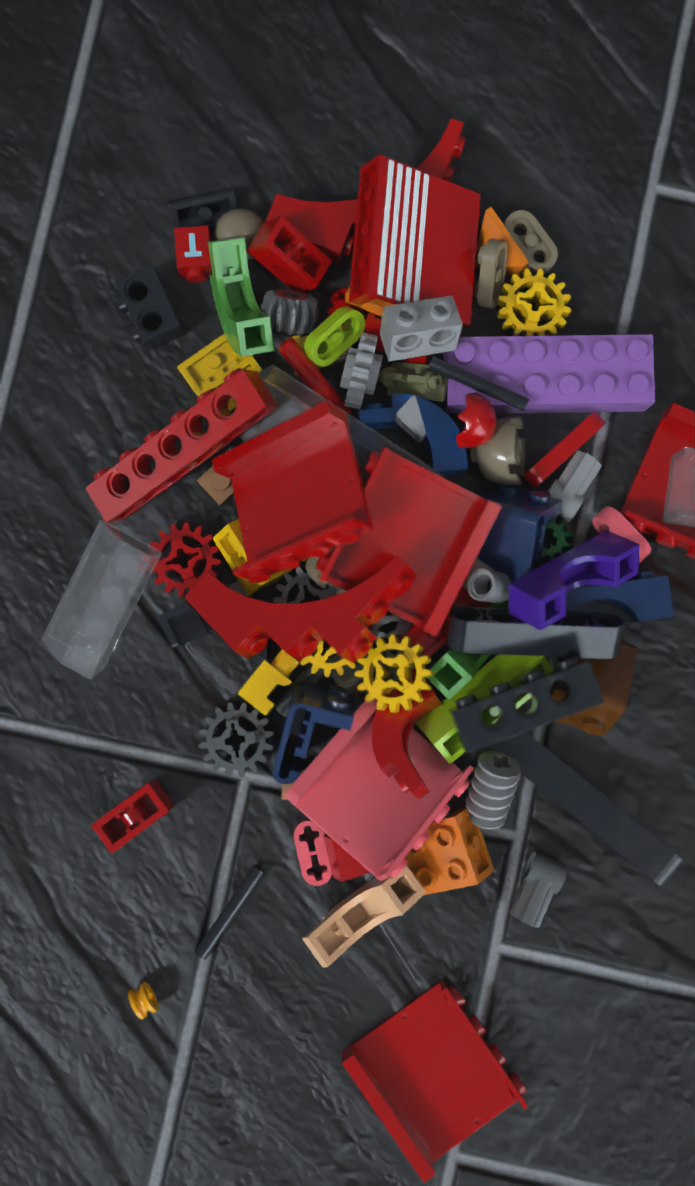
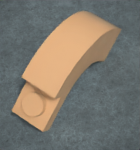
(360, 913)

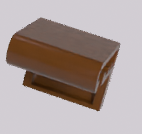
(614, 682)

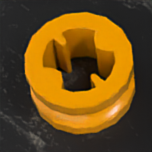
(143, 1000)

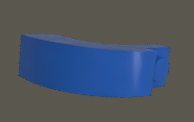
(440, 431)

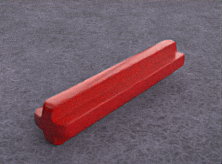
(310, 373)

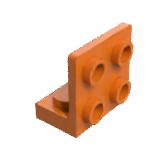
(451, 855)

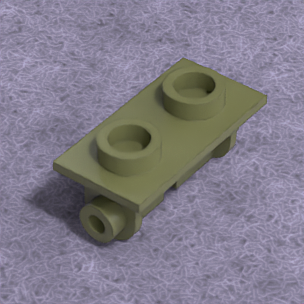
(413, 380)

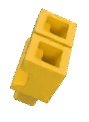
(266, 680)

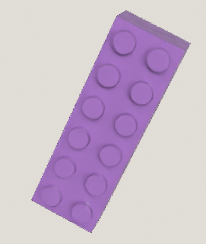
(558, 372)

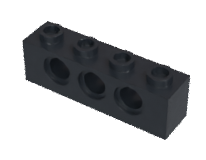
(580, 694)

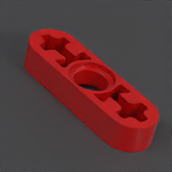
(564, 449)

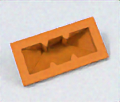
(494, 228)

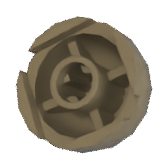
(504, 454)

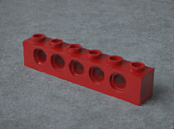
(252, 405)

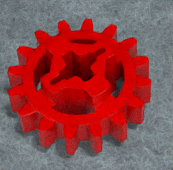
(179, 545)

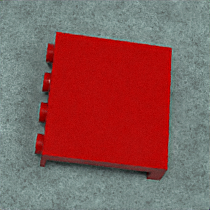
(425, 523)

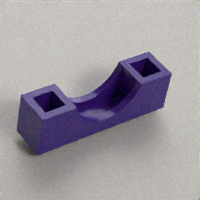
(541, 594)

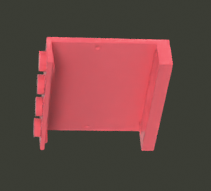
(365, 807)

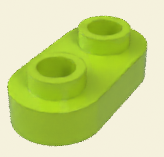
(331, 339)

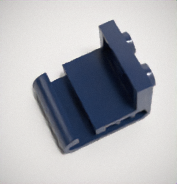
(518, 529)
(309, 705)

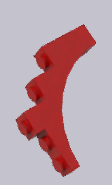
(332, 224)
(299, 627)

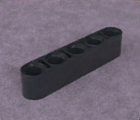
(498, 632)

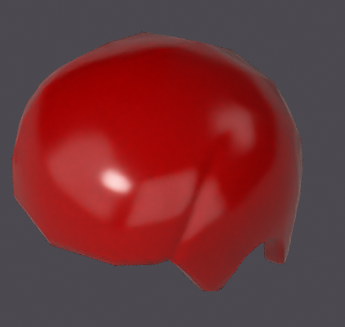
(479, 421)

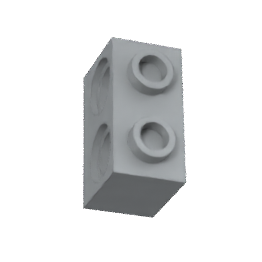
(420, 328)

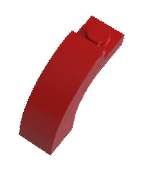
(391, 738)

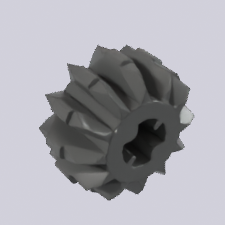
(290, 311)

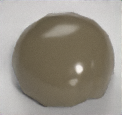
(238, 223)

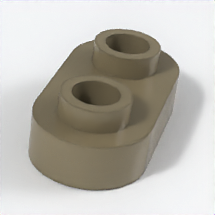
(533, 241)
(492, 272)

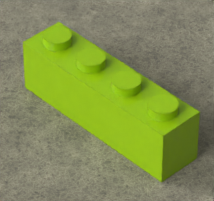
(502, 668)

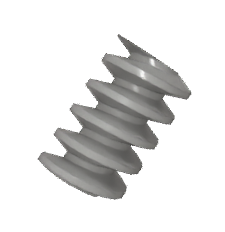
(492, 789)

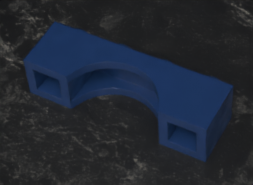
(640, 599)

